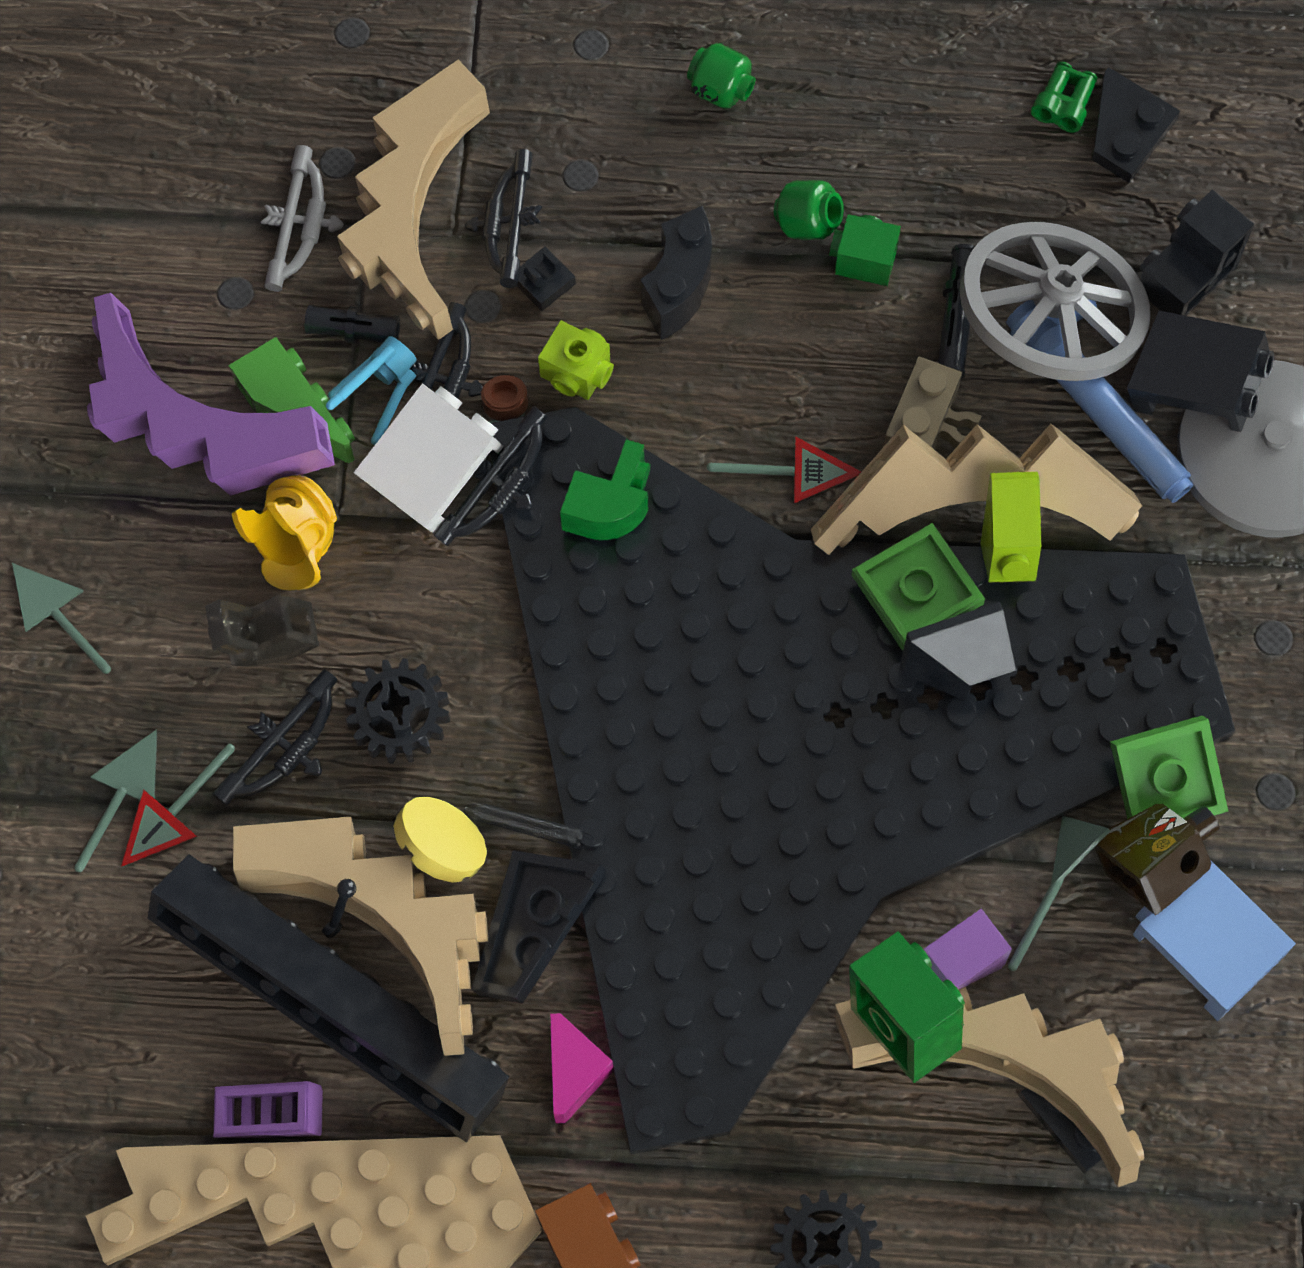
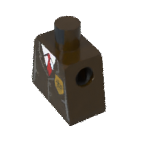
(1158, 853)

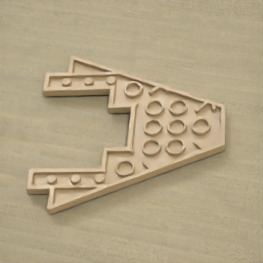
(369, 1199)

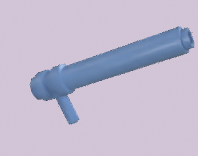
(1112, 414)

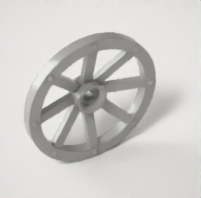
(1057, 294)

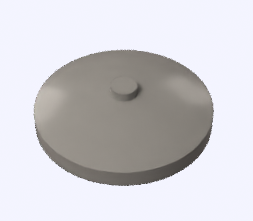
(1255, 474)

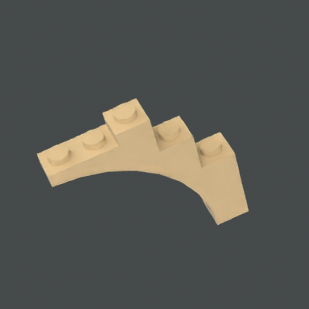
(414, 141)
(432, 932)
(1067, 1068)

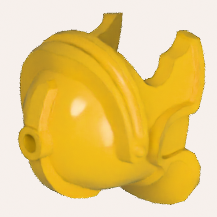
(290, 531)

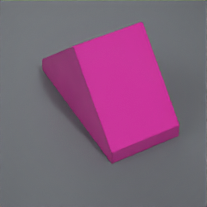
(576, 1068)

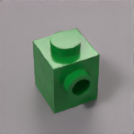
(865, 249)

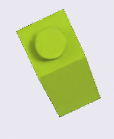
(1012, 527)

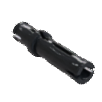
(956, 326)

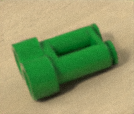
(1060, 109)

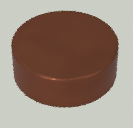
(504, 397)

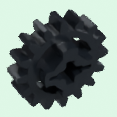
(417, 706)
(809, 1230)

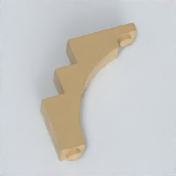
(916, 479)

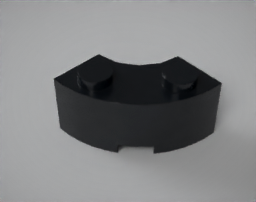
(679, 281)

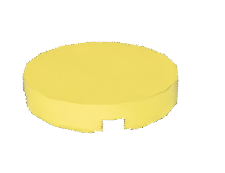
(440, 839)

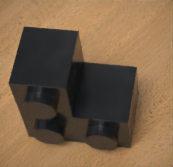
(1199, 256)

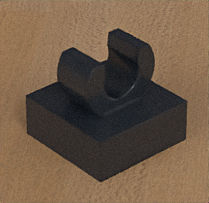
(544, 278)

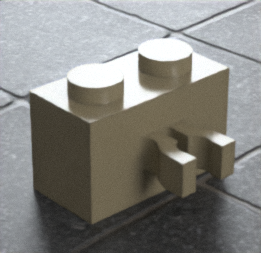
(929, 403)

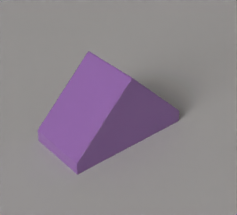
(969, 951)

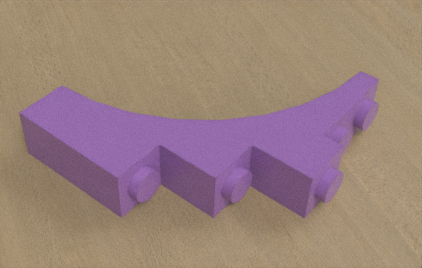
(235, 447)

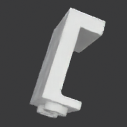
(428, 455)

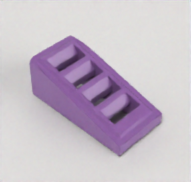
(309, 1110)

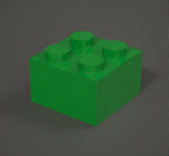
(907, 1005)

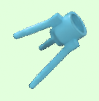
(387, 363)

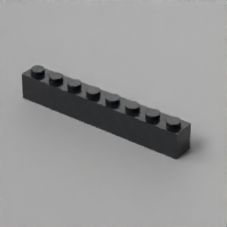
(326, 996)

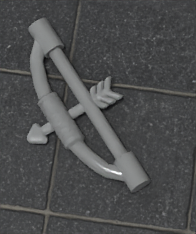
(313, 221)

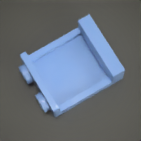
(1216, 939)

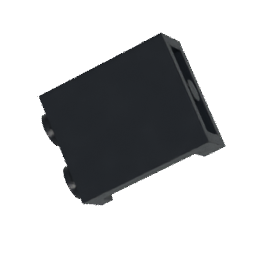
(1201, 368)

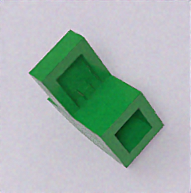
(606, 507)

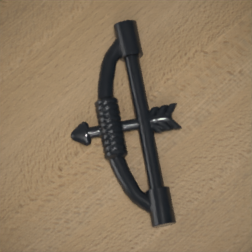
(494, 218)
(460, 368)
(508, 489)
(294, 753)

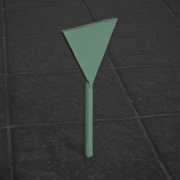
(1074, 843)

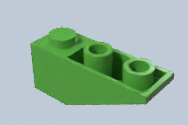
(275, 383)

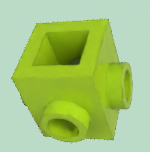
(575, 361)

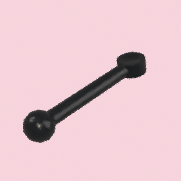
(346, 888)

